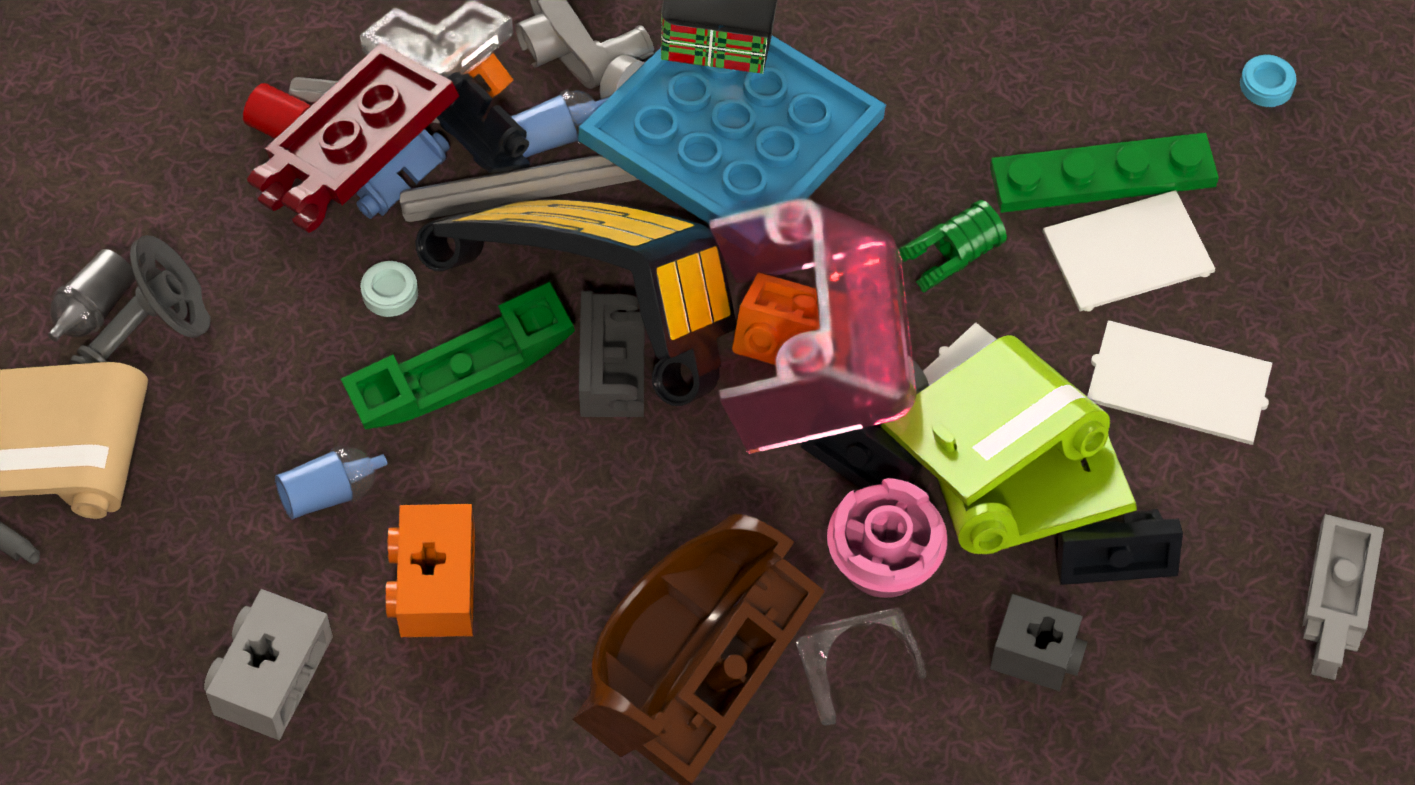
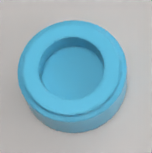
(1268, 80)

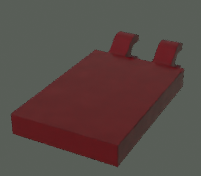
(350, 134)

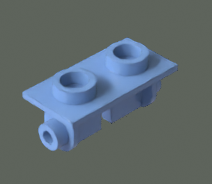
(416, 160)

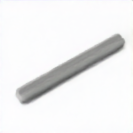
(510, 186)

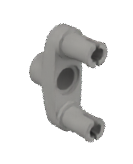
(560, 34)

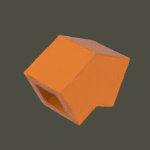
(493, 74)

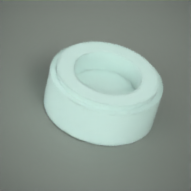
(389, 288)

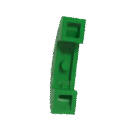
(463, 366)

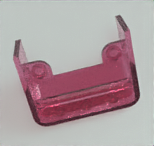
(860, 359)

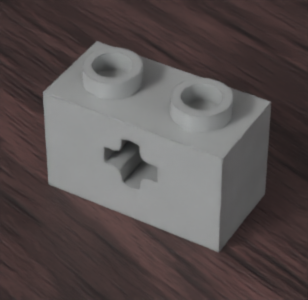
(268, 694)

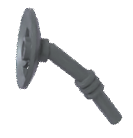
(153, 297)

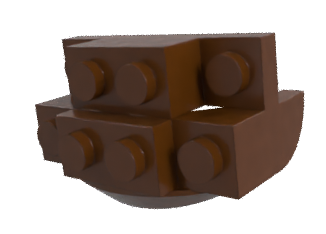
(684, 663)

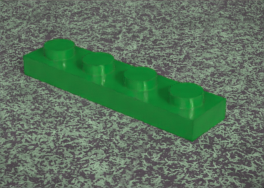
(1103, 172)

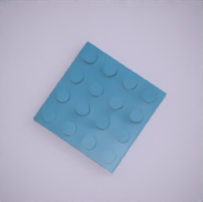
(732, 136)

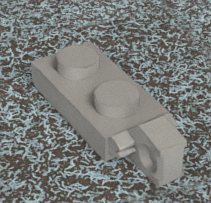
(1340, 590)

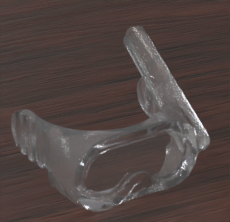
(815, 649)

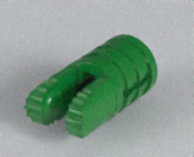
(959, 241)

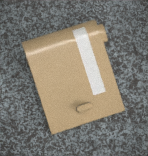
(70, 432)

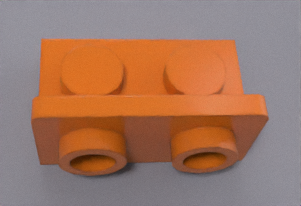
(772, 315)

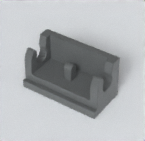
(611, 356)

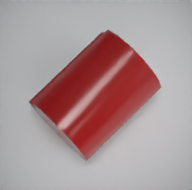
(272, 110)

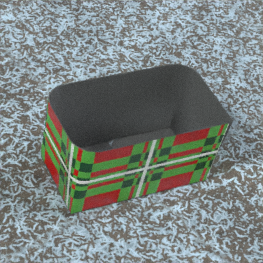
(693, 35)

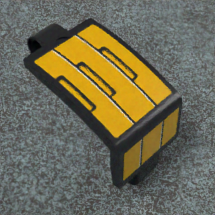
(672, 263)

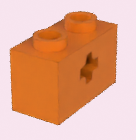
(438, 602)

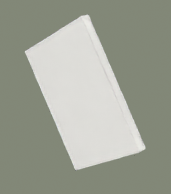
(1128, 250)

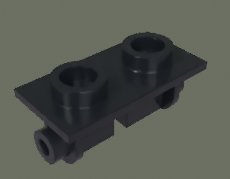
(492, 140)

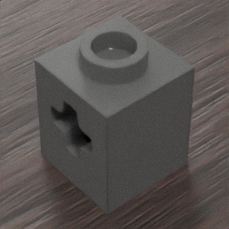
(1022, 628)

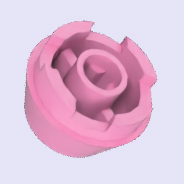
(887, 538)

